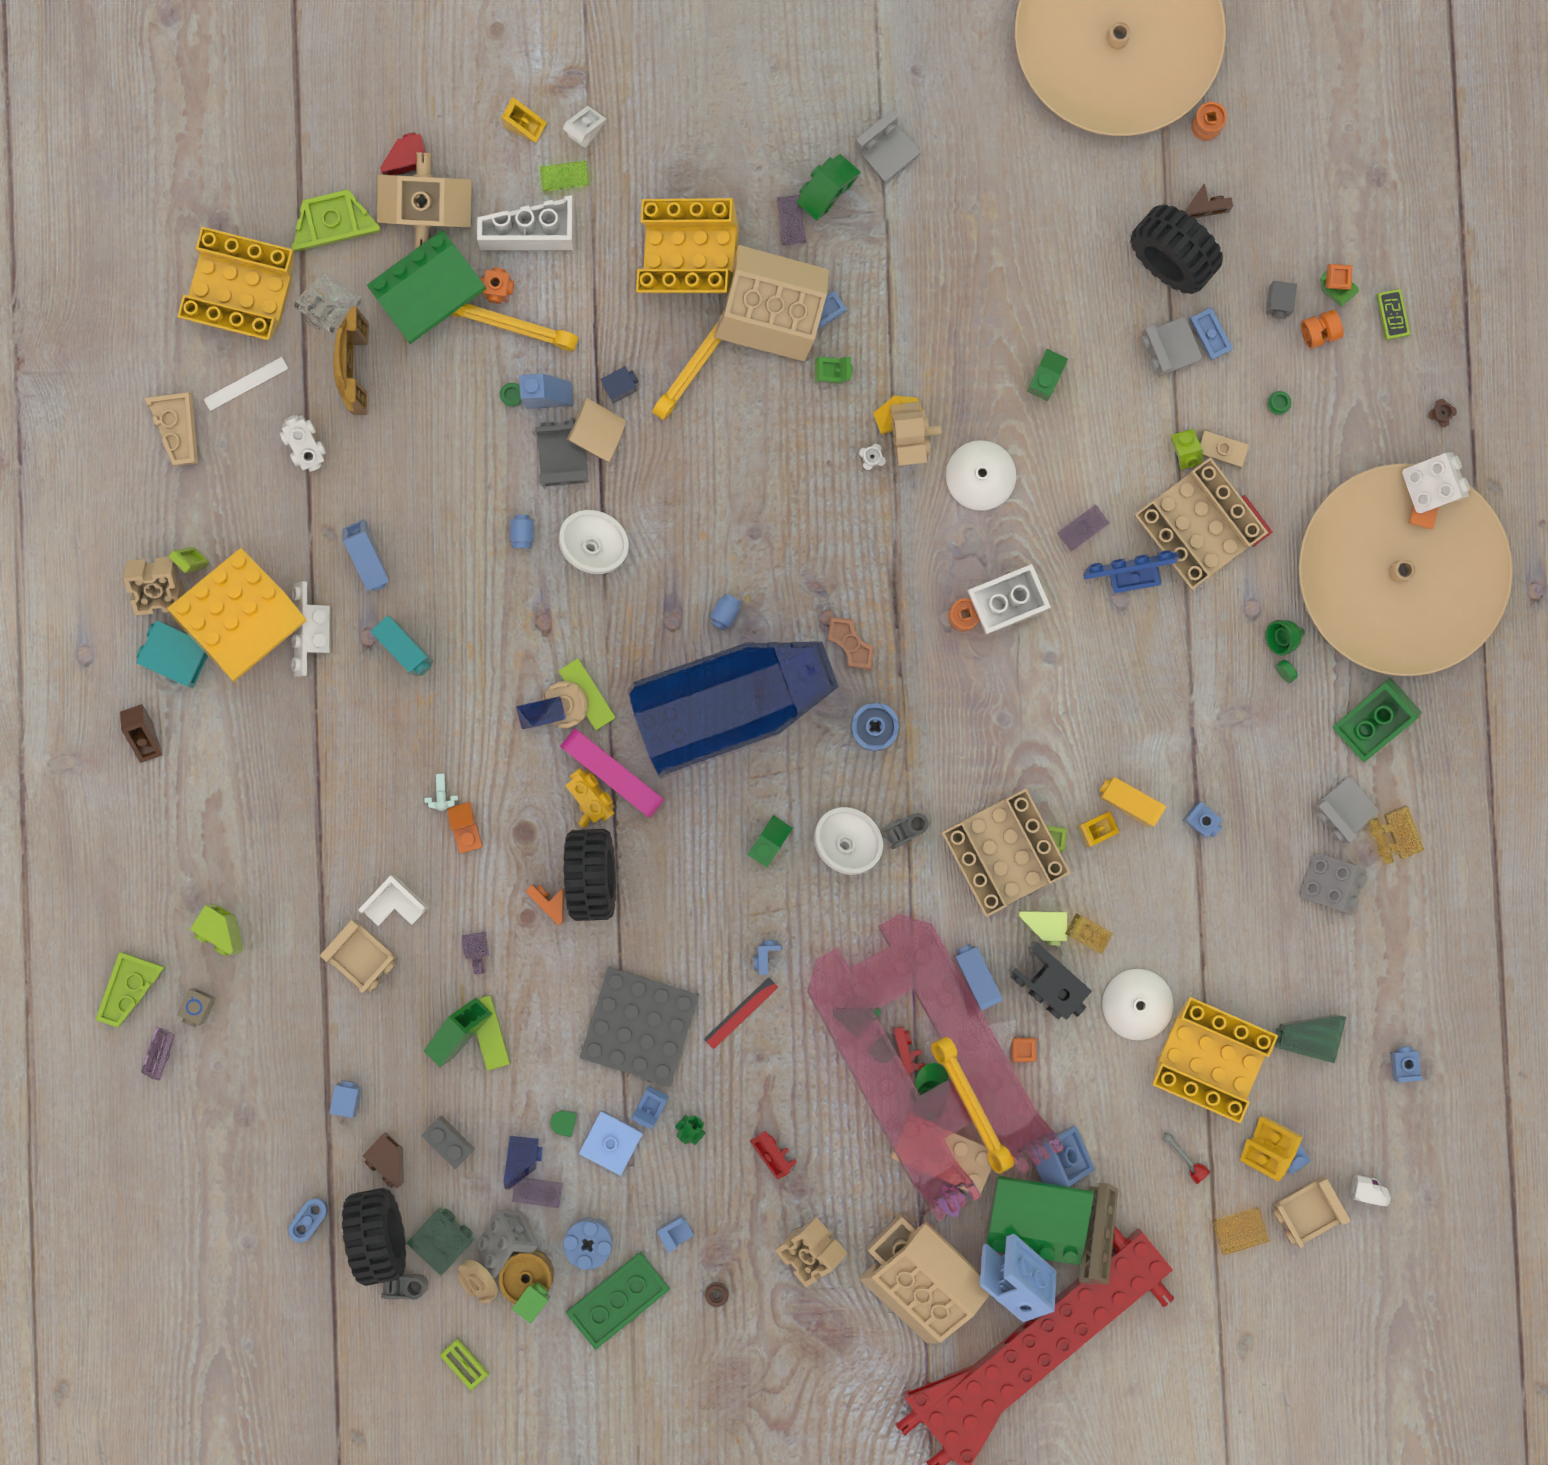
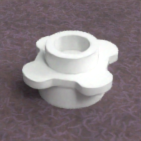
(874, 450)

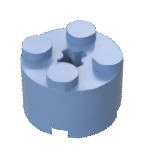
(888, 727)
(588, 1257)

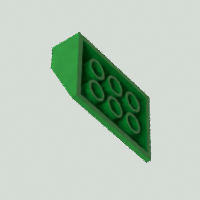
(426, 286)
(1043, 1215)

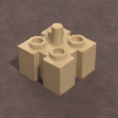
(911, 433)
(152, 584)
(811, 1251)

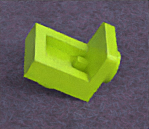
(1187, 449)

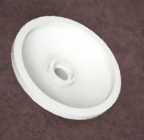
(976, 491)
(600, 534)
(855, 832)
(1121, 999)

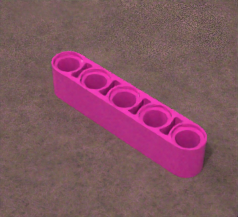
(612, 773)

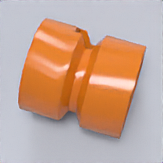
(1209, 121)
(1325, 328)
(963, 615)

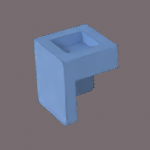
(675, 1233)

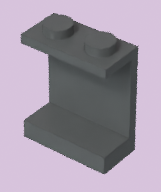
(560, 459)

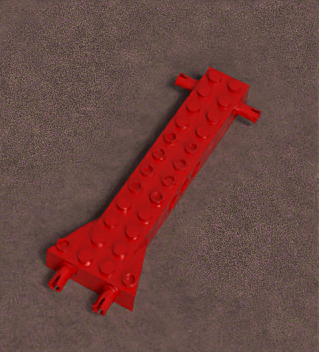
(970, 1401)

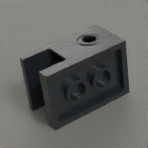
(1054, 985)

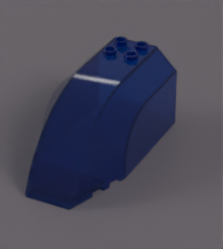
(728, 701)

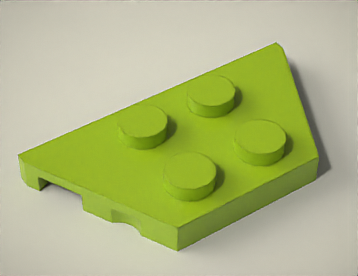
(331, 220)

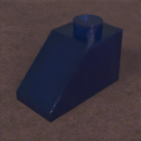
(521, 1159)

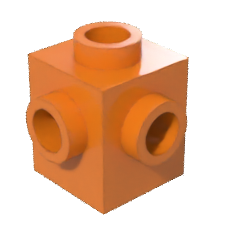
(501, 292)

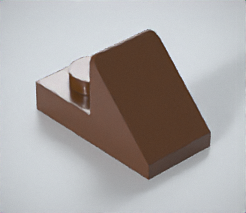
(1202, 207)

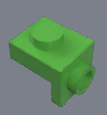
(1340, 296)
(833, 369)

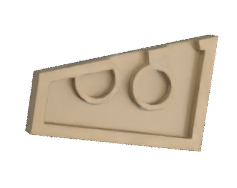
(177, 426)

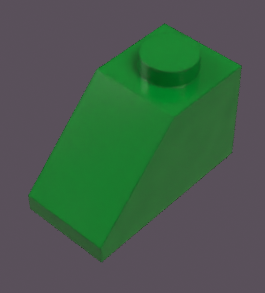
(1047, 375)
(770, 841)

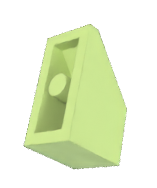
(1046, 925)

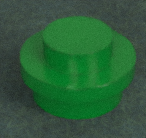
(1279, 402)

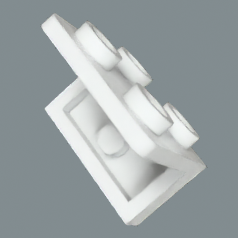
(1436, 482)

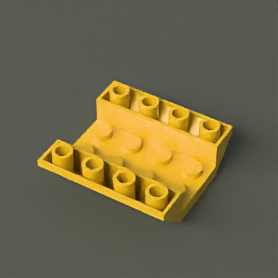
(688, 245)
(238, 284)
(1212, 1059)

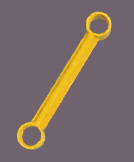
(559, 338)
(669, 400)
(998, 1155)

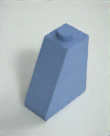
(545, 391)
(365, 555)
(977, 977)

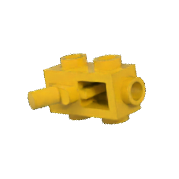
(592, 799)

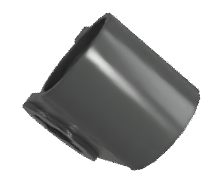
(904, 830)
(402, 1287)

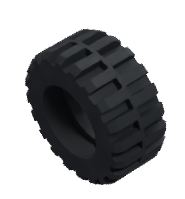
(1176, 249)
(589, 874)
(374, 1236)

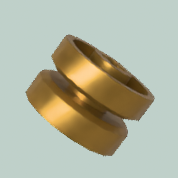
(534, 1264)

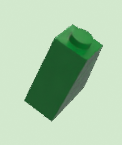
(457, 1031)

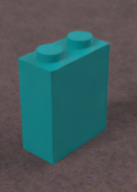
(402, 646)
(172, 654)

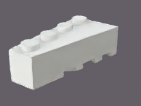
(529, 228)

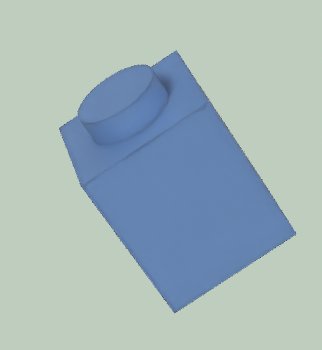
(345, 1099)

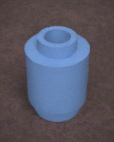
(521, 531)
(725, 612)

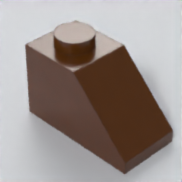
(140, 733)

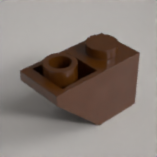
(387, 1158)

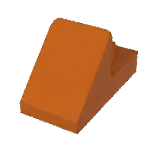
(464, 827)
(552, 907)

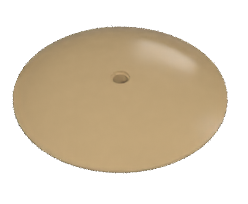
(1125, 83)
(1393, 622)

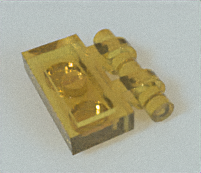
(1403, 832)

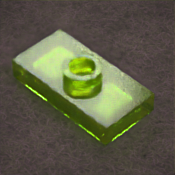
(564, 176)

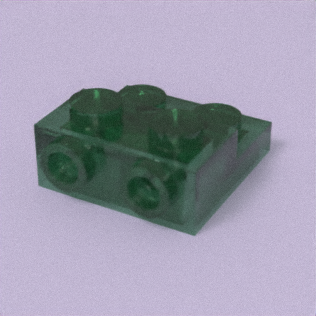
(441, 1240)

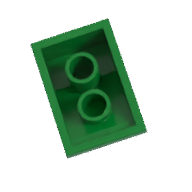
(1377, 719)

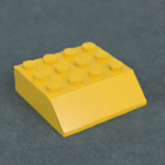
(237, 614)

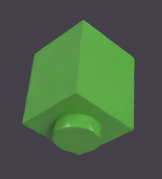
(531, 1301)

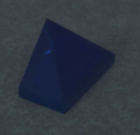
(540, 712)

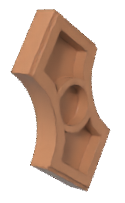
(843, 634)

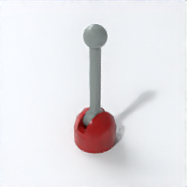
(1197, 1171)

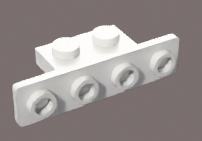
(313, 634)

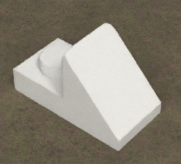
(584, 126)

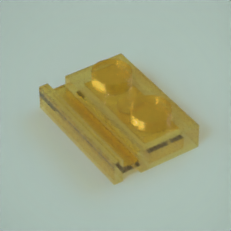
(1240, 1231)

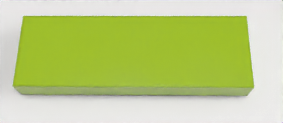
(599, 711)
(491, 1039)

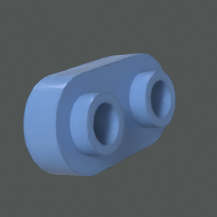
(308, 1219)

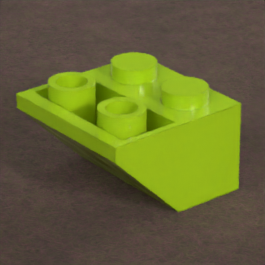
(218, 928)

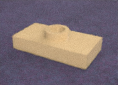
(1223, 449)

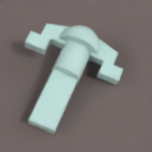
(441, 803)

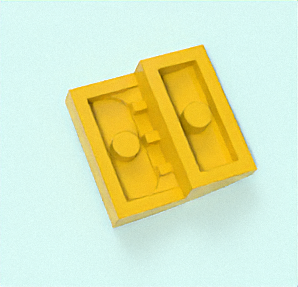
(1271, 1148)

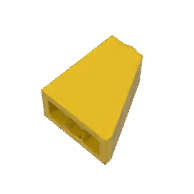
(1131, 801)

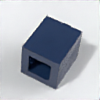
(620, 384)

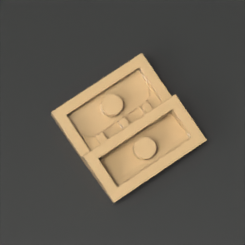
(596, 430)

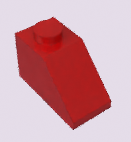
(403, 155)

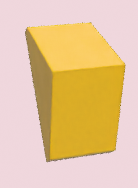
(522, 121)
(1098, 829)

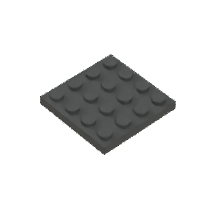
(639, 1026)

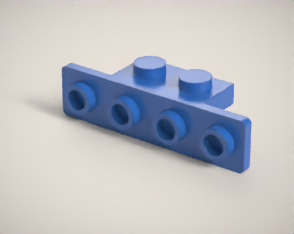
(1135, 573)

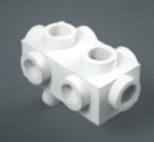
(301, 439)

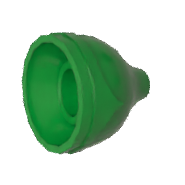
(1283, 636)

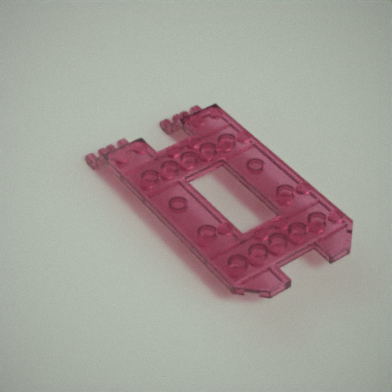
(910, 1120)

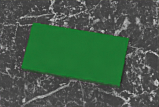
(617, 1300)

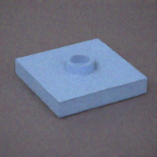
(610, 1143)

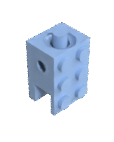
(1019, 1279)

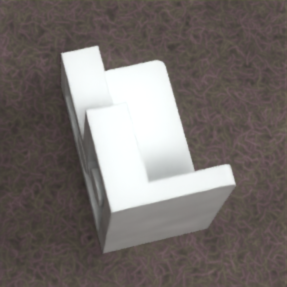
(393, 896)

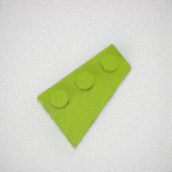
(126, 988)

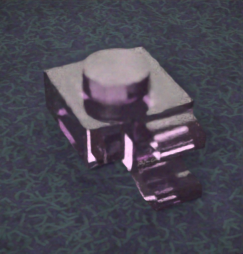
(476, 947)

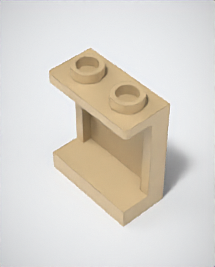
(359, 956)
(1310, 1211)

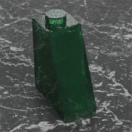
(1312, 1037)

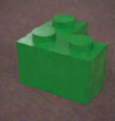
(827, 185)

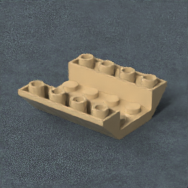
(773, 303)
(1202, 522)
(1005, 852)
(928, 1285)

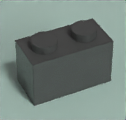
(448, 1142)

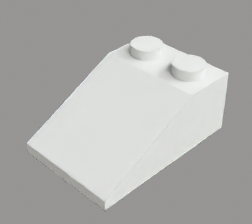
(1009, 599)

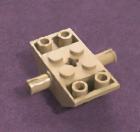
(447, 200)

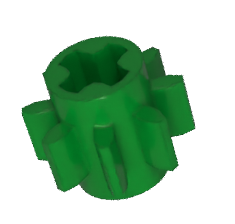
(690, 1129)

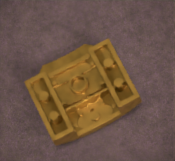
(350, 332)

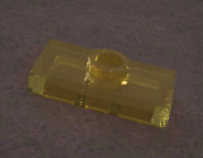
(1088, 933)

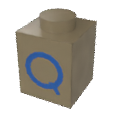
(196, 1007)

